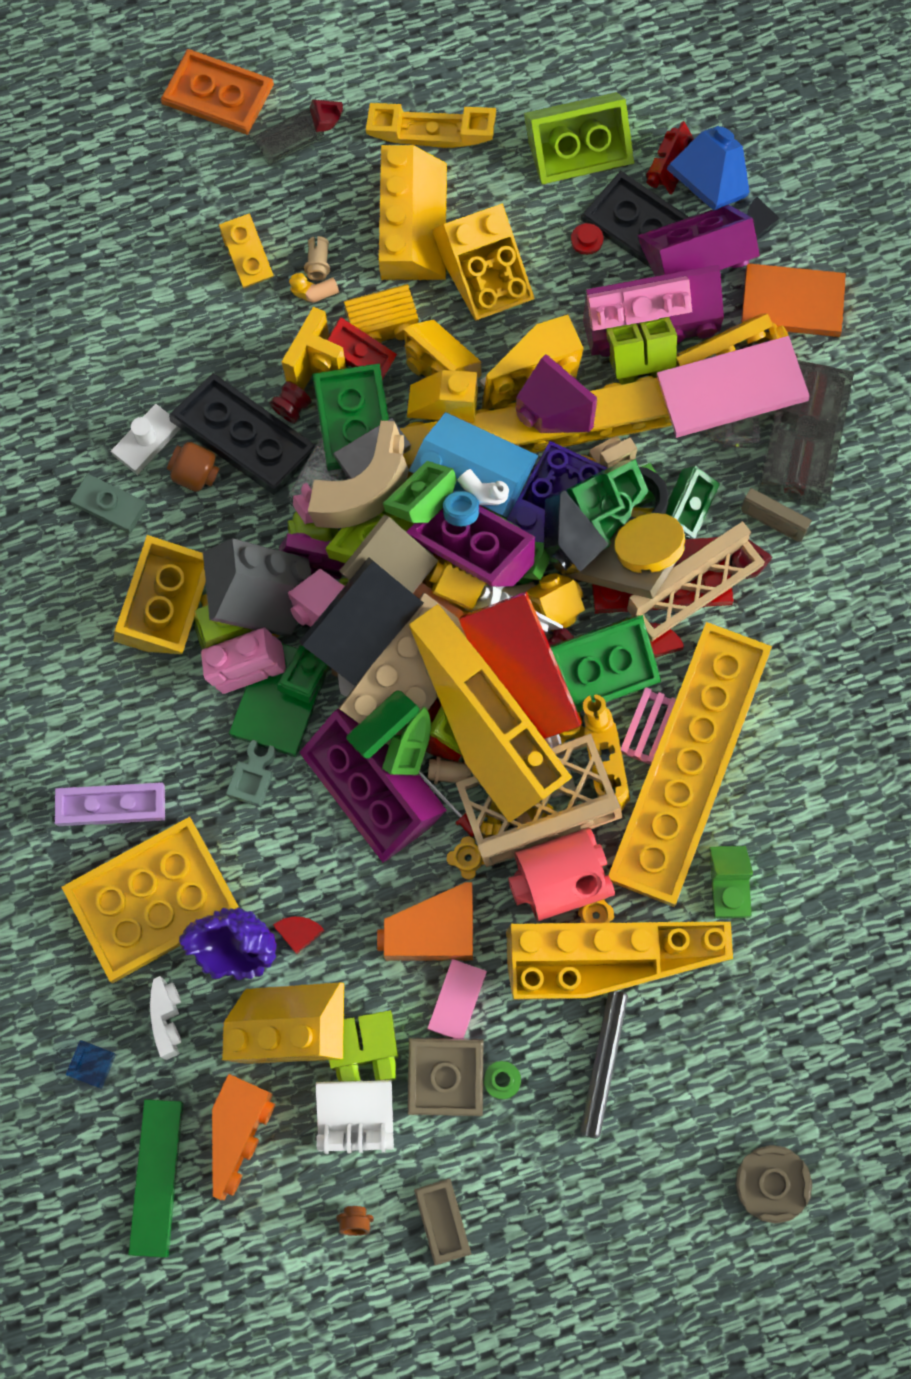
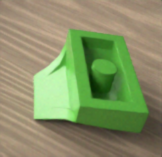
(422, 493)

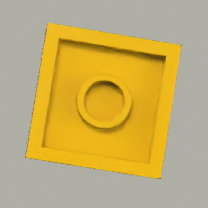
(311, 351)

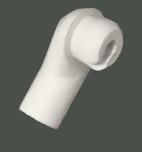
(486, 493)

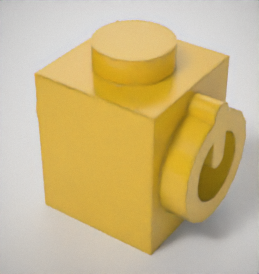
(557, 599)

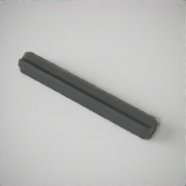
(604, 1064)

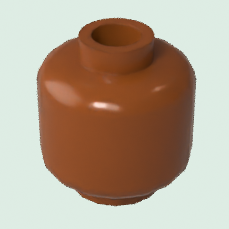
(192, 466)

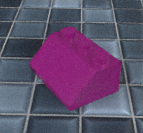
(704, 240)
(486, 549)

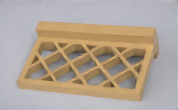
(586, 815)

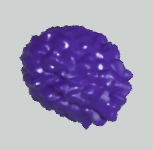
(230, 944)

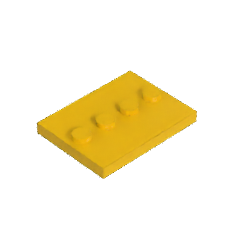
(147, 898)

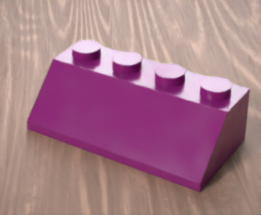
(703, 321)
(382, 806)

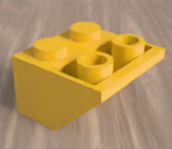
(434, 349)

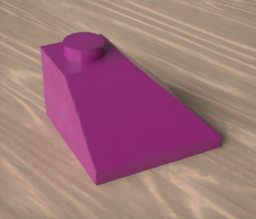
(555, 401)

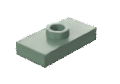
(108, 503)

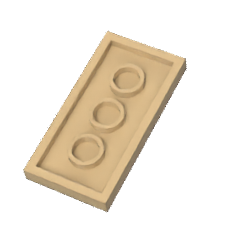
(397, 668)

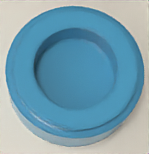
(461, 508)

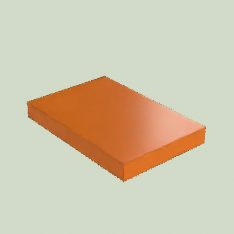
(217, 91)
(795, 298)

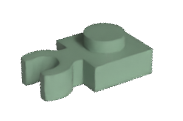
(251, 780)

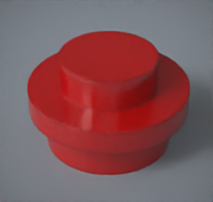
(587, 239)

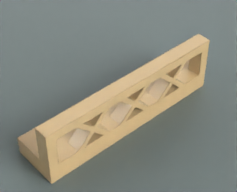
(693, 568)

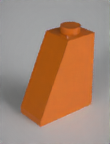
(431, 929)

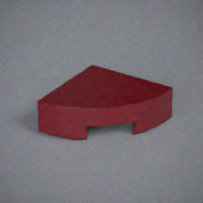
(325, 114)

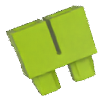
(643, 349)
(378, 1047)

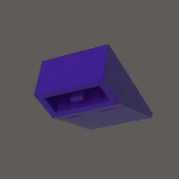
(554, 473)

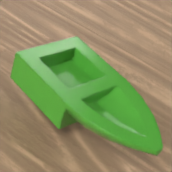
(408, 749)

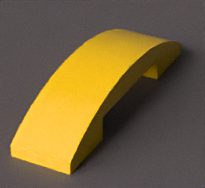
(431, 129)

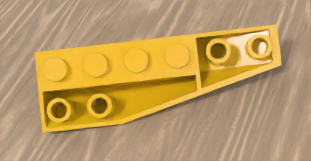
(487, 722)
(607, 957)

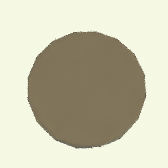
(758, 1184)

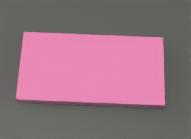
(732, 386)

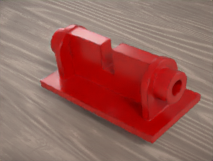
(672, 145)

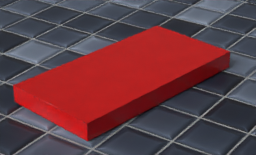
(522, 659)

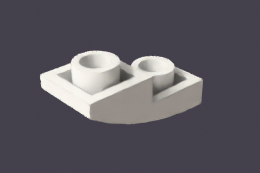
(163, 1007)

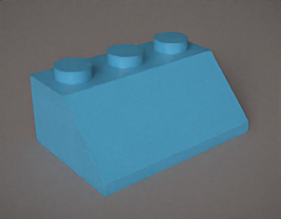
(467, 447)

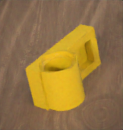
(246, 250)

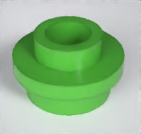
(502, 1092)

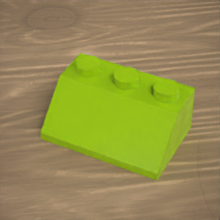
(580, 137)

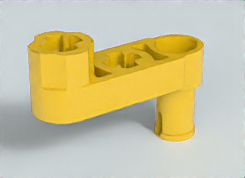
(601, 726)

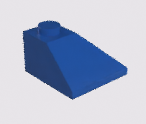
(713, 168)

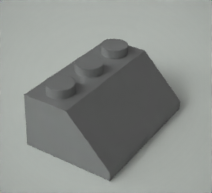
(251, 585)

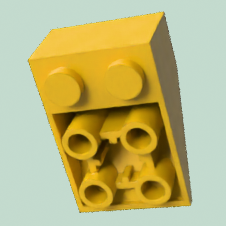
(484, 261)
(552, 337)

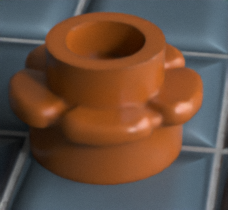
(354, 1221)

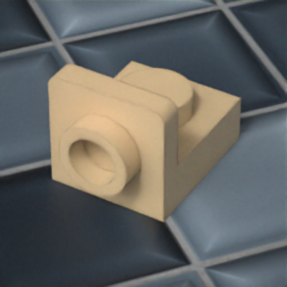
(613, 451)

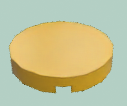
(650, 542)

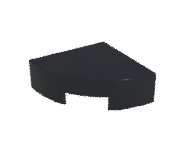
(763, 217)

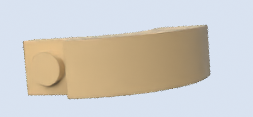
(362, 497)

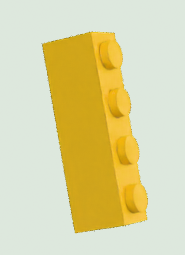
(410, 207)

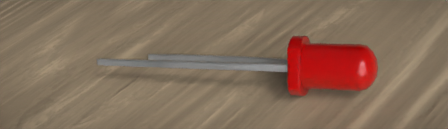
(463, 821)

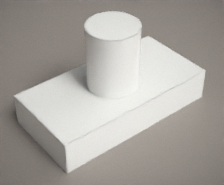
(145, 439)

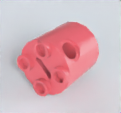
(561, 875)

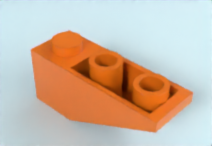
(234, 1123)

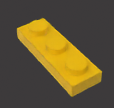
(724, 342)

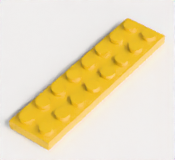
(689, 764)

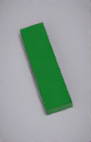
(156, 1178)

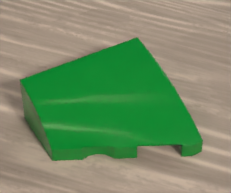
(610, 496)

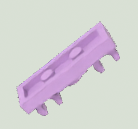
(109, 804)

